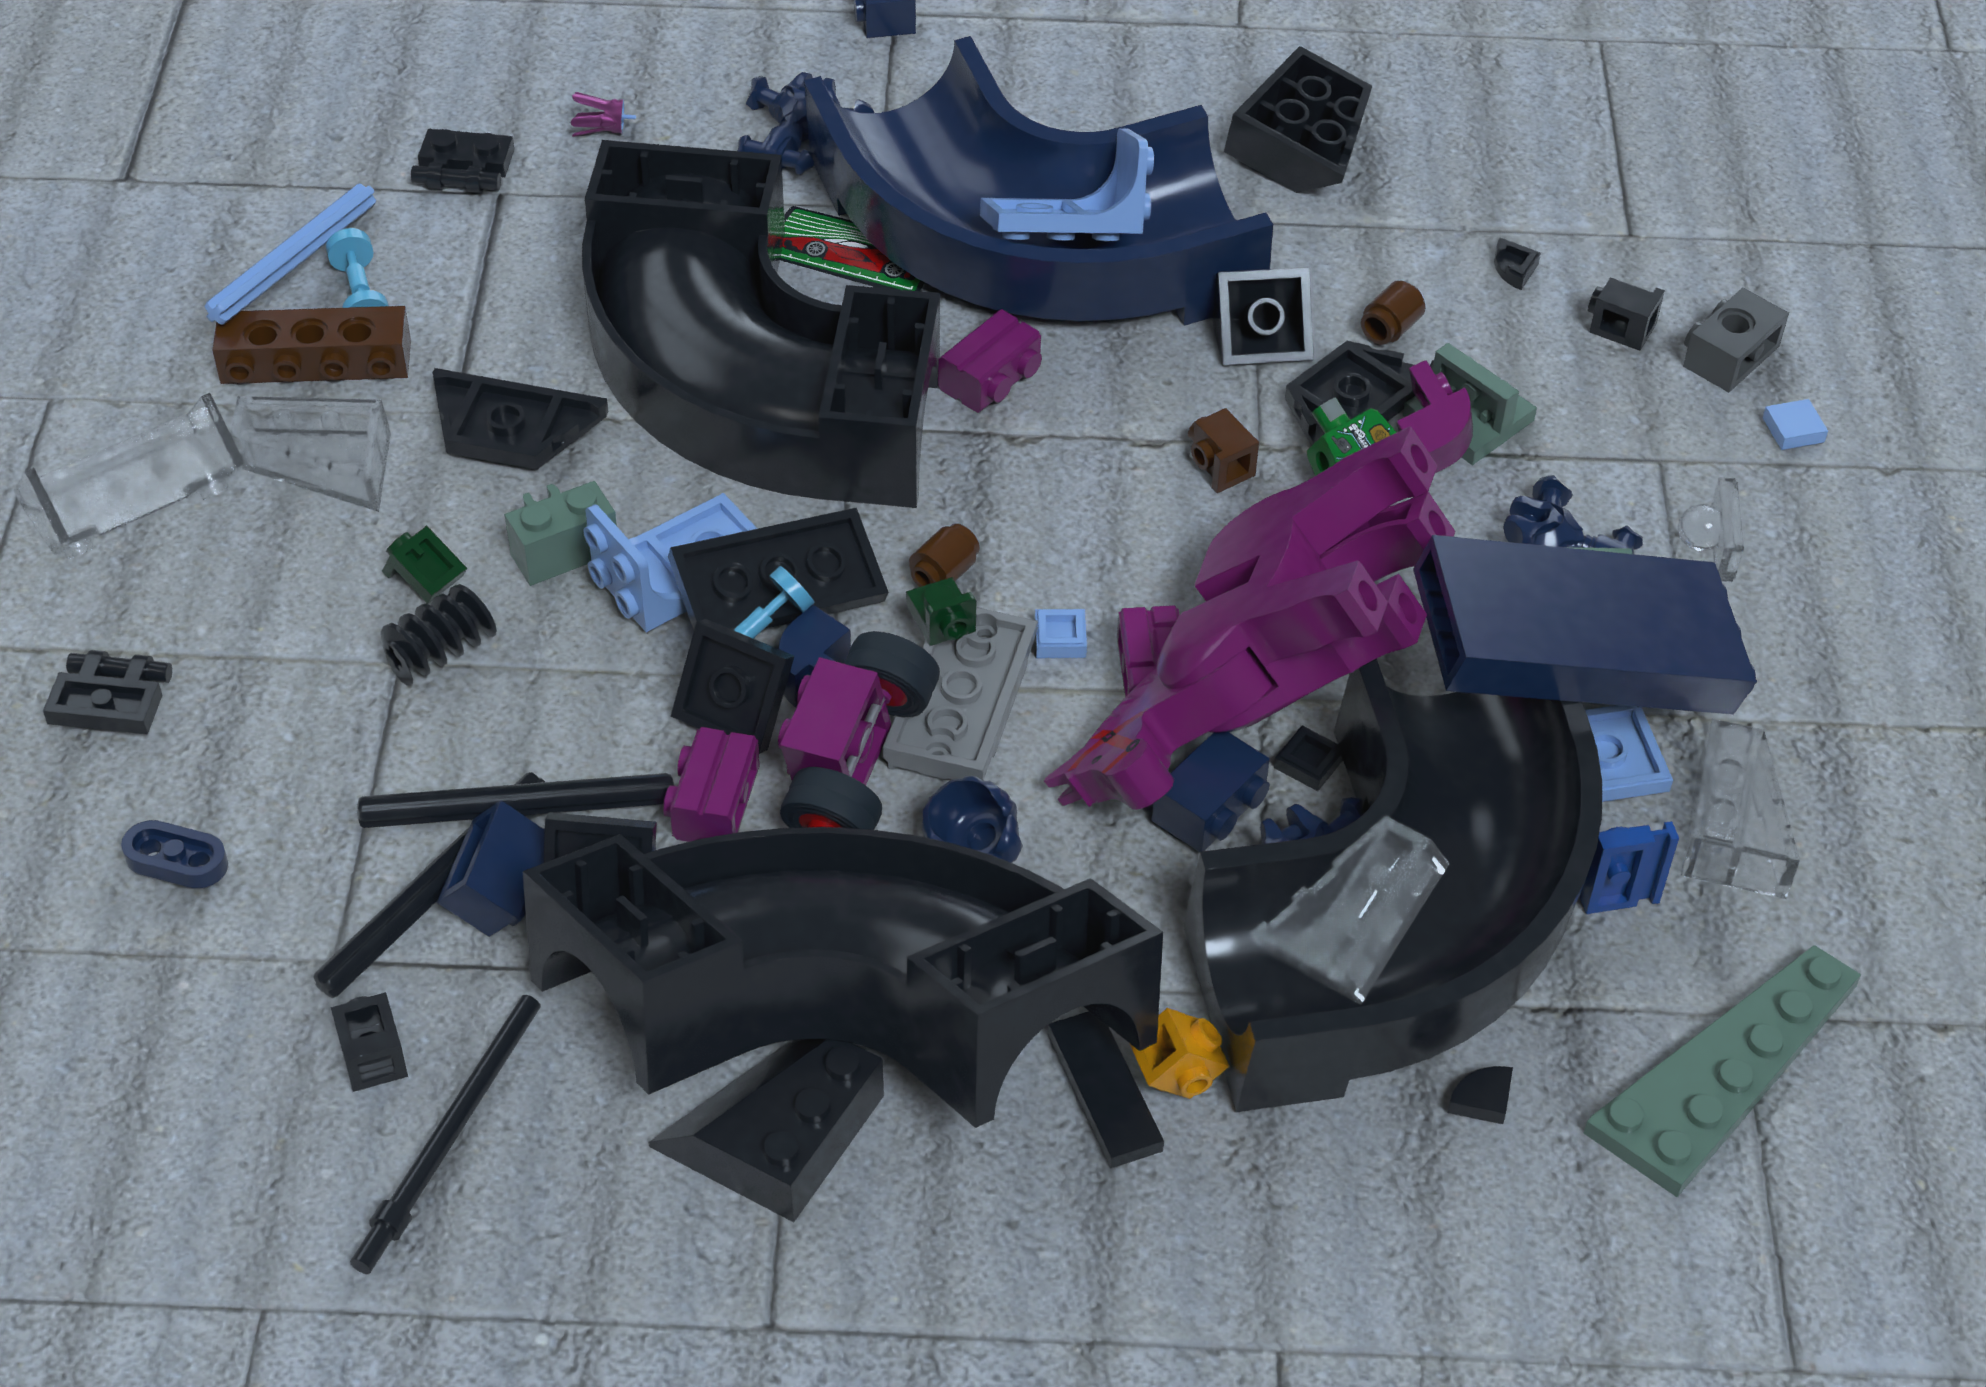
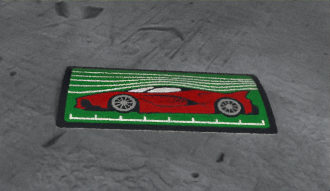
(841, 250)

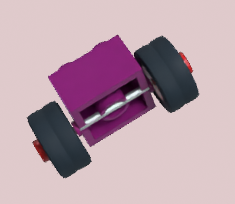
(844, 725)

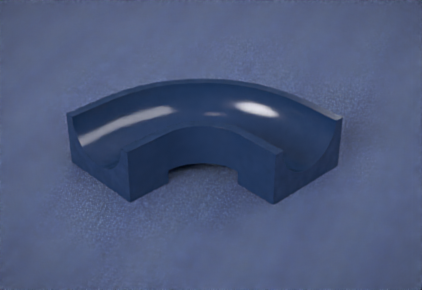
(919, 180)

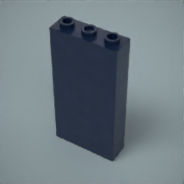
(1582, 626)

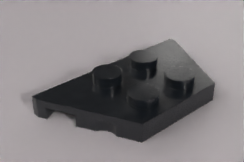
(1357, 378)
(511, 419)

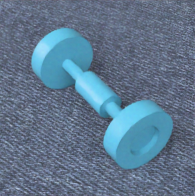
(350, 252)
(790, 590)

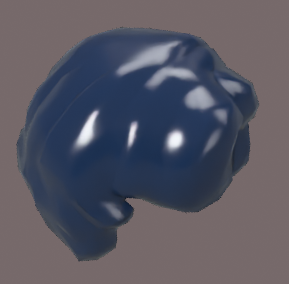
(975, 817)

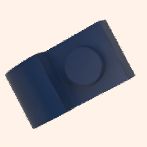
(808, 638)

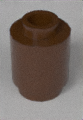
(1392, 312)
(944, 555)

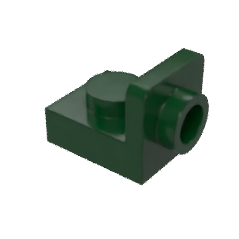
(424, 563)
(942, 611)

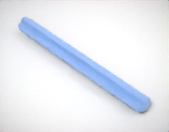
(289, 254)

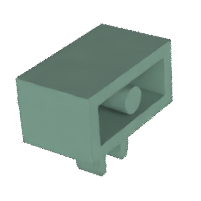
(549, 534)

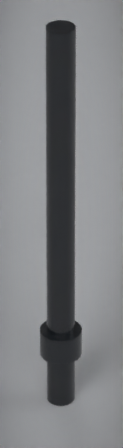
(393, 1215)

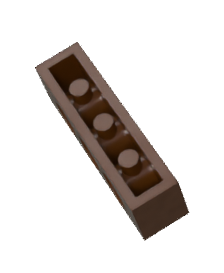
(313, 345)

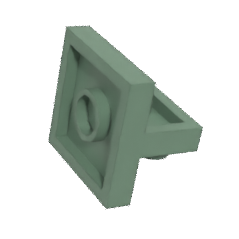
(1495, 404)

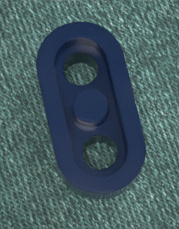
(179, 854)

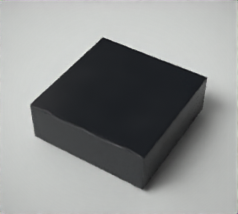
(1309, 758)

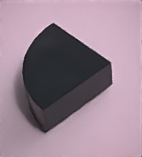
(1515, 262)
(1483, 1094)

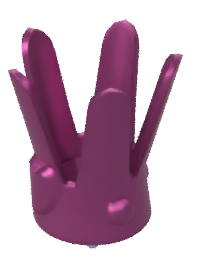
(608, 120)

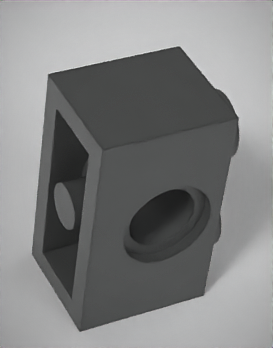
(1734, 339)

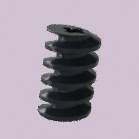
(433, 630)

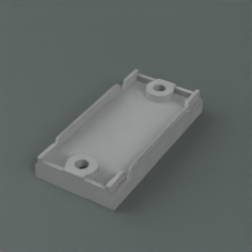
(969, 702)

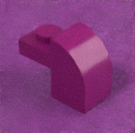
(1444, 420)

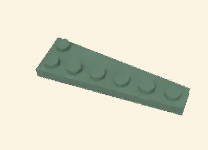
(1703, 1091)

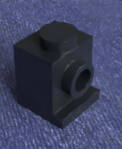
(1624, 312)
(369, 1041)

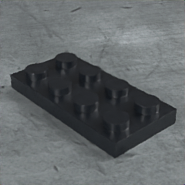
(825, 553)

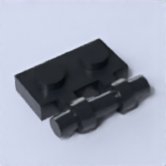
(463, 160)
(102, 702)

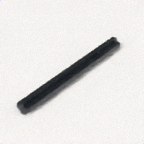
(524, 798)
(392, 919)

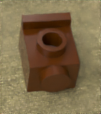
(1224, 449)

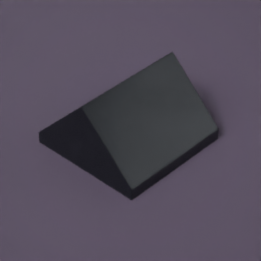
(1263, 316)

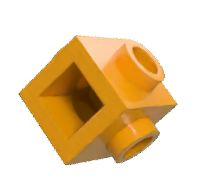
(1184, 1056)

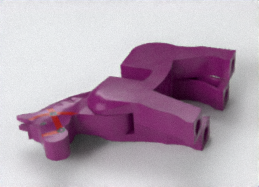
(1280, 616)

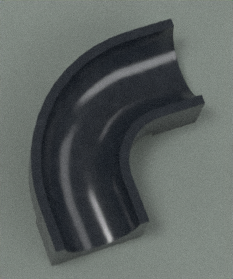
(730, 355)
(1512, 808)
(841, 940)

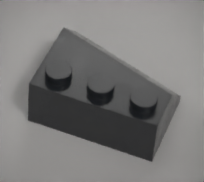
(1300, 123)
(780, 1123)

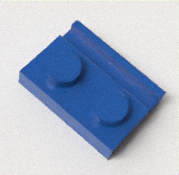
(1629, 867)

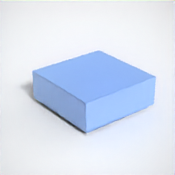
(1795, 424)
(1061, 633)

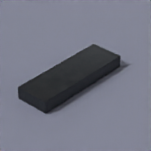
(1105, 1089)

